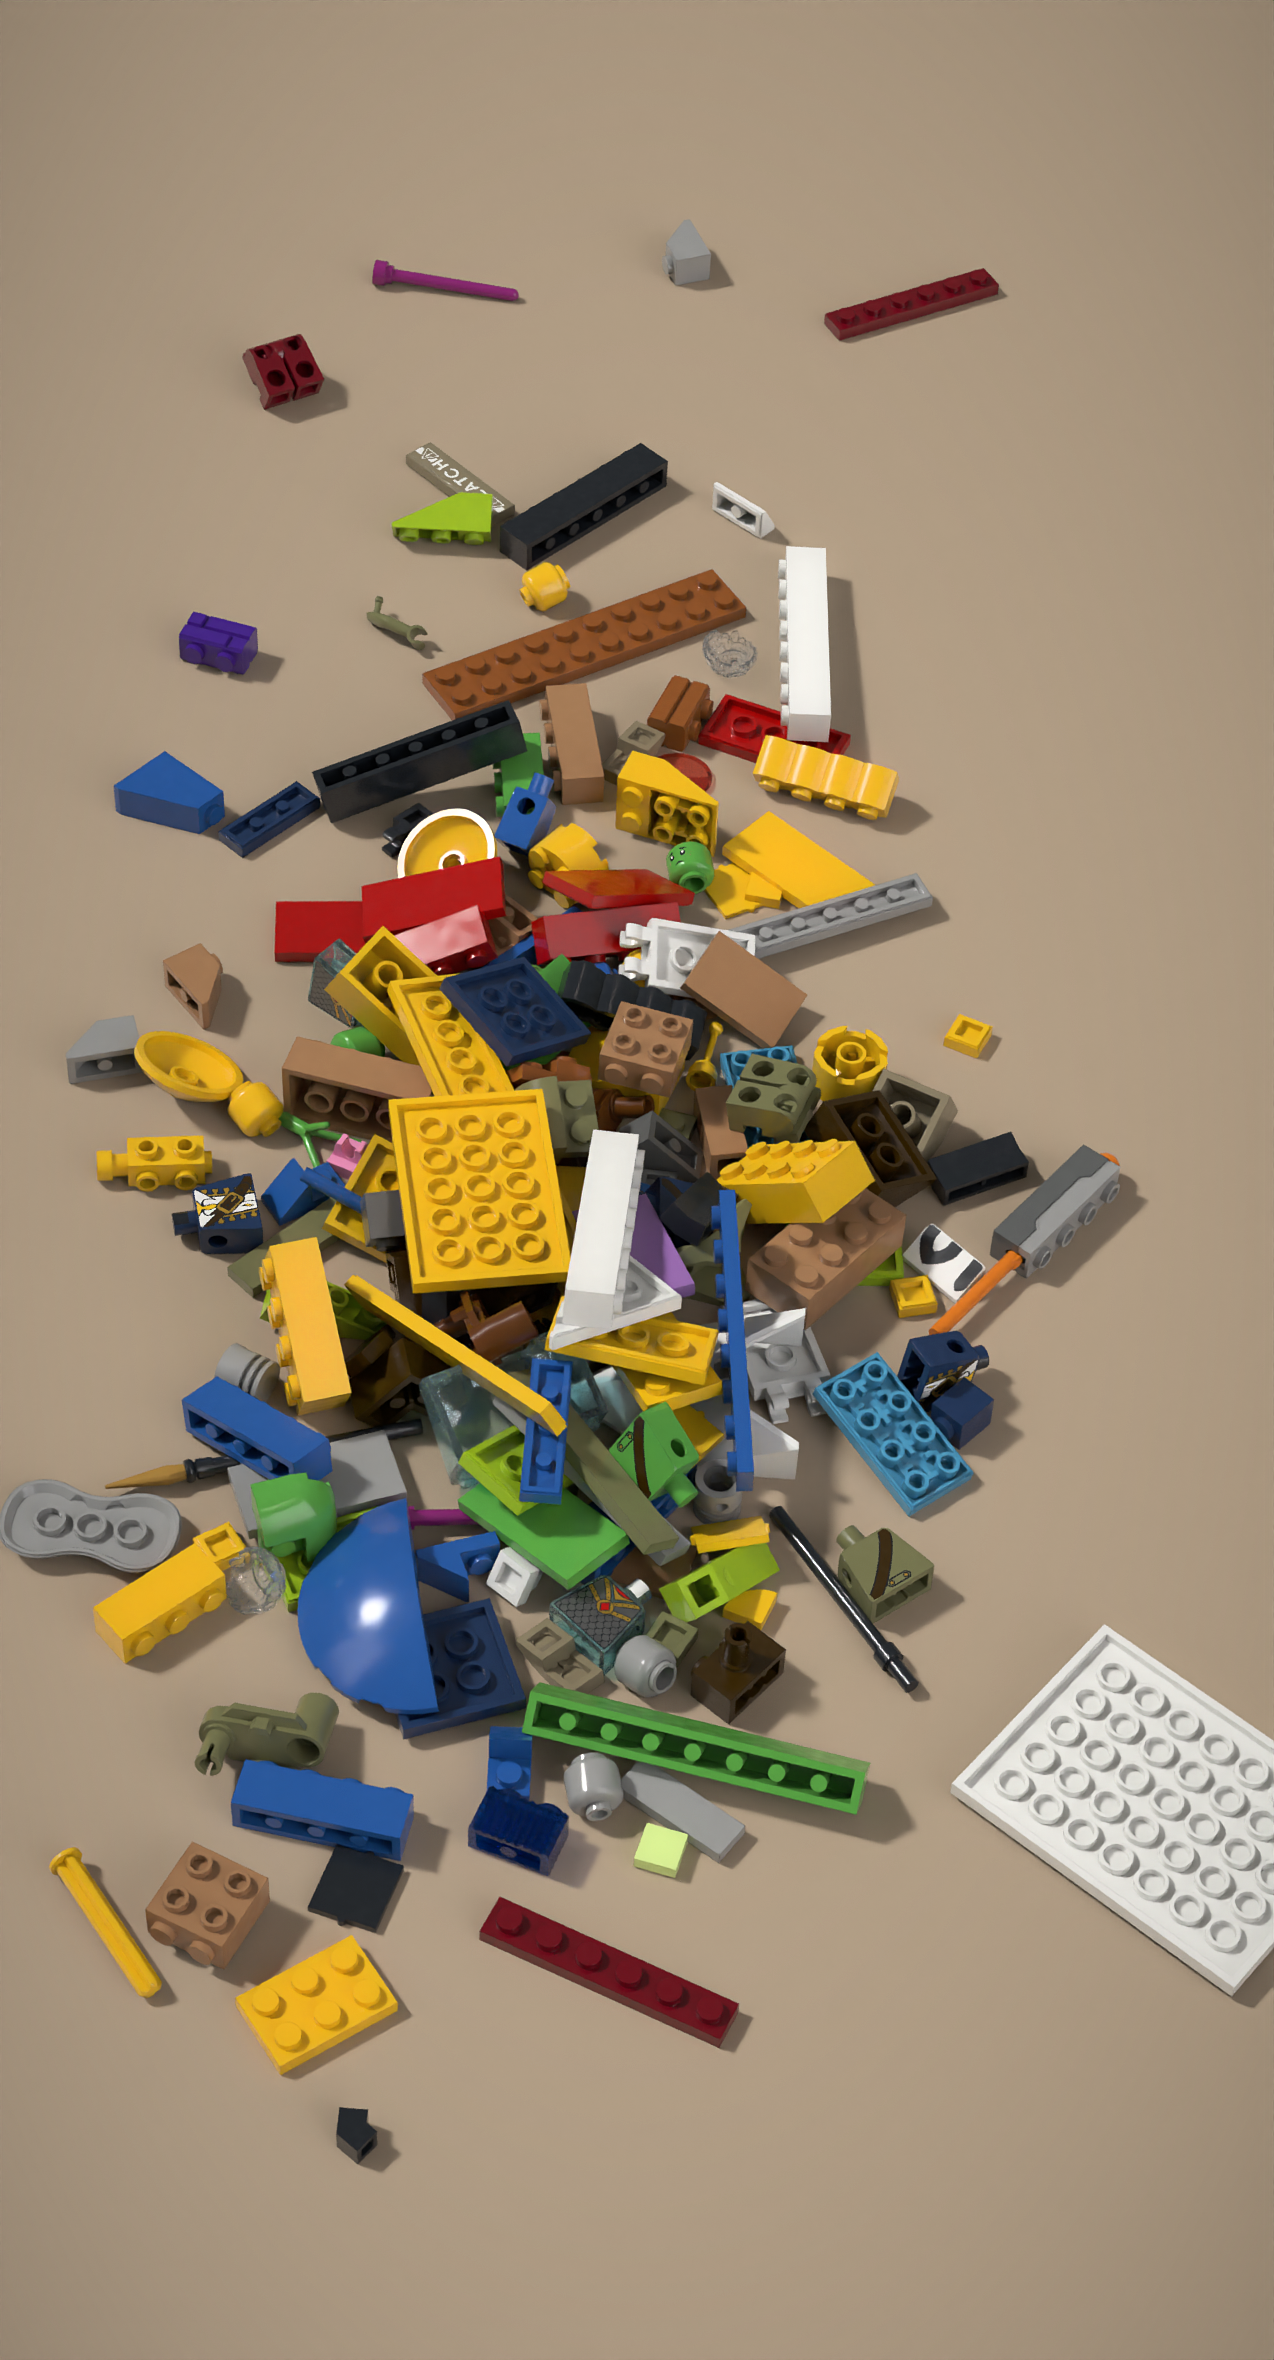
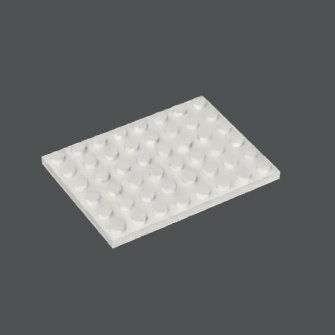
(1143, 1803)

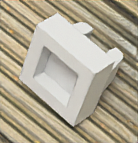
(513, 1576)

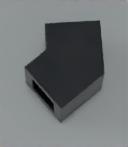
(355, 2134)

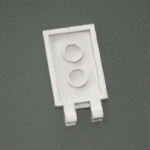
(670, 951)
(784, 1370)

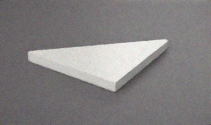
(643, 1299)

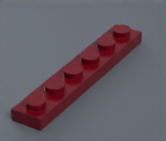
(911, 304)
(609, 1972)

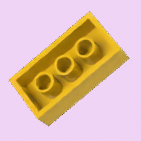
(364, 985)
(797, 1180)
(306, 1326)

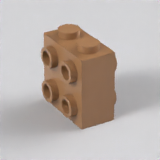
(645, 1049)
(207, 1906)

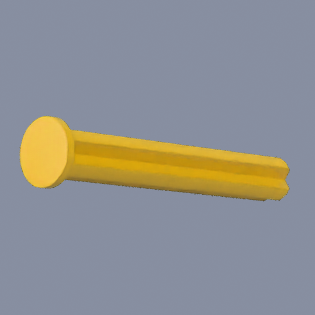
(105, 1922)

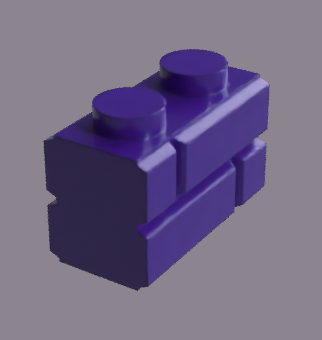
(218, 643)

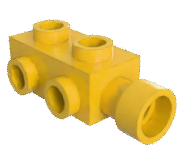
(158, 1162)

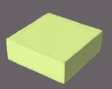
(660, 1850)

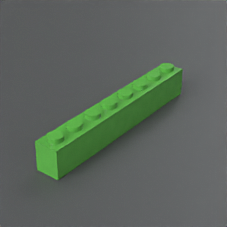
(696, 1747)

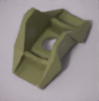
(701, 1266)

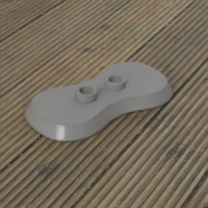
(58, 1520)

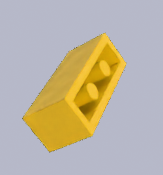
(160, 1603)

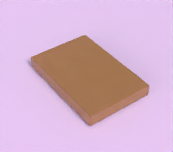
(743, 991)

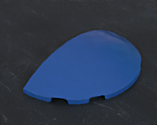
(366, 1614)

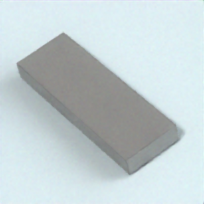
(681, 1809)

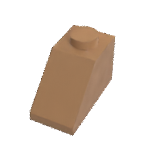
(195, 982)

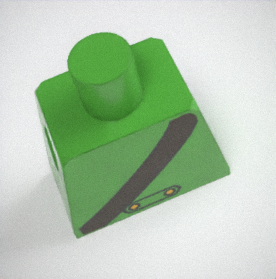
(658, 1455)

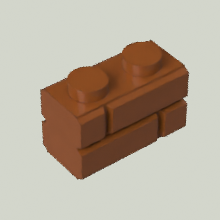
(681, 712)

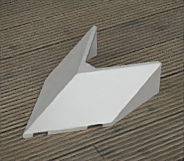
(773, 1450)

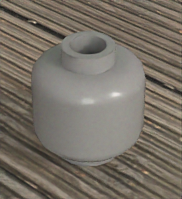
(645, 1666)
(593, 1786)

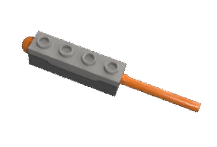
(1043, 1224)

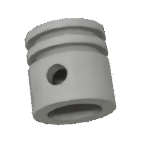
(248, 1371)
(717, 1493)

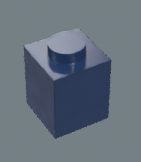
(962, 1412)

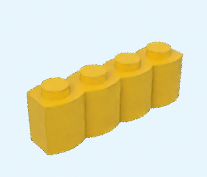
(825, 776)

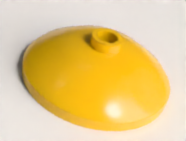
(446, 841)
(187, 1066)

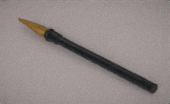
(210, 1466)

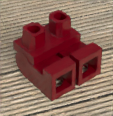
(283, 370)

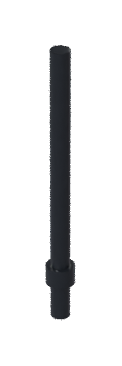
(885, 1652)

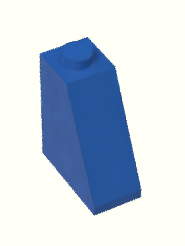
(170, 796)

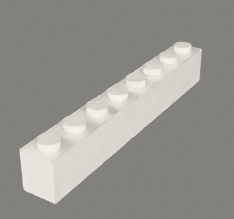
(804, 644)
(604, 1230)

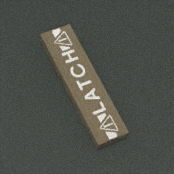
(454, 478)

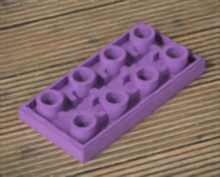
(655, 1249)

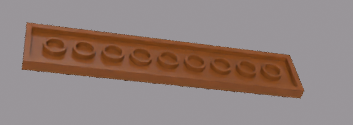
(584, 645)

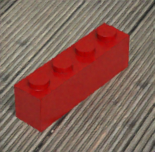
(593, 934)

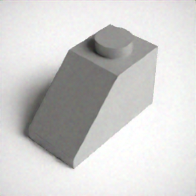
(686, 256)
(104, 1051)

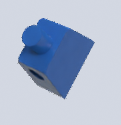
(522, 830)

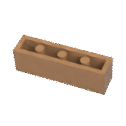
(573, 744)

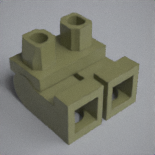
(773, 1097)

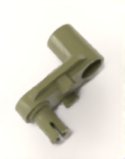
(267, 1734)

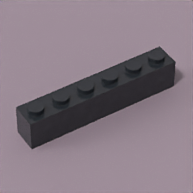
(583, 506)
(420, 761)

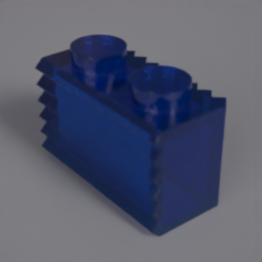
(519, 1830)

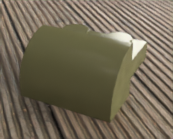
(569, 1114)

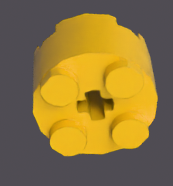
(563, 850)
(848, 1062)

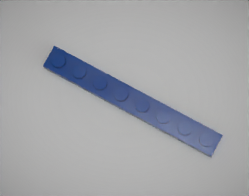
(733, 1353)

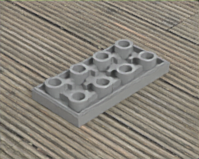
(360, 1478)

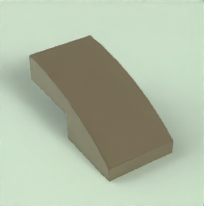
(636, 738)
(557, 1660)

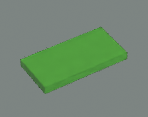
(558, 1539)

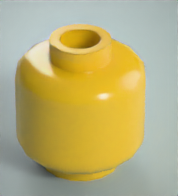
(544, 586)
(255, 1109)

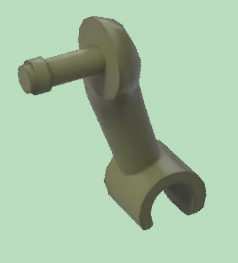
(394, 625)

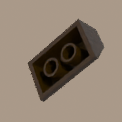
(882, 1140)

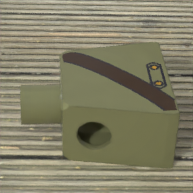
(881, 1571)

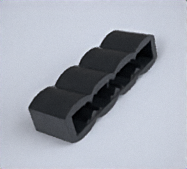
(597, 997)

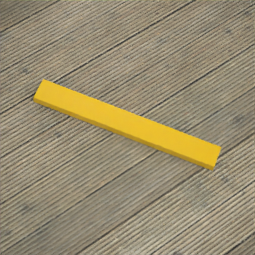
(455, 1353)

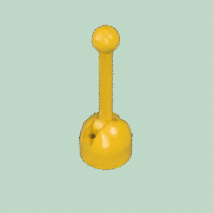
(703, 1072)

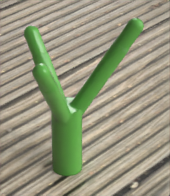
(307, 1131)

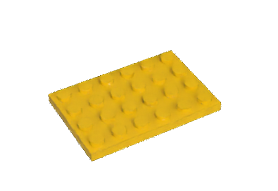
(479, 1191)

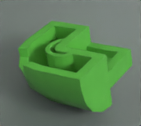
(294, 1514)

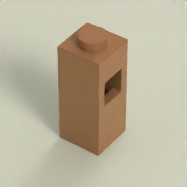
(717, 1141)

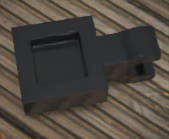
(402, 826)

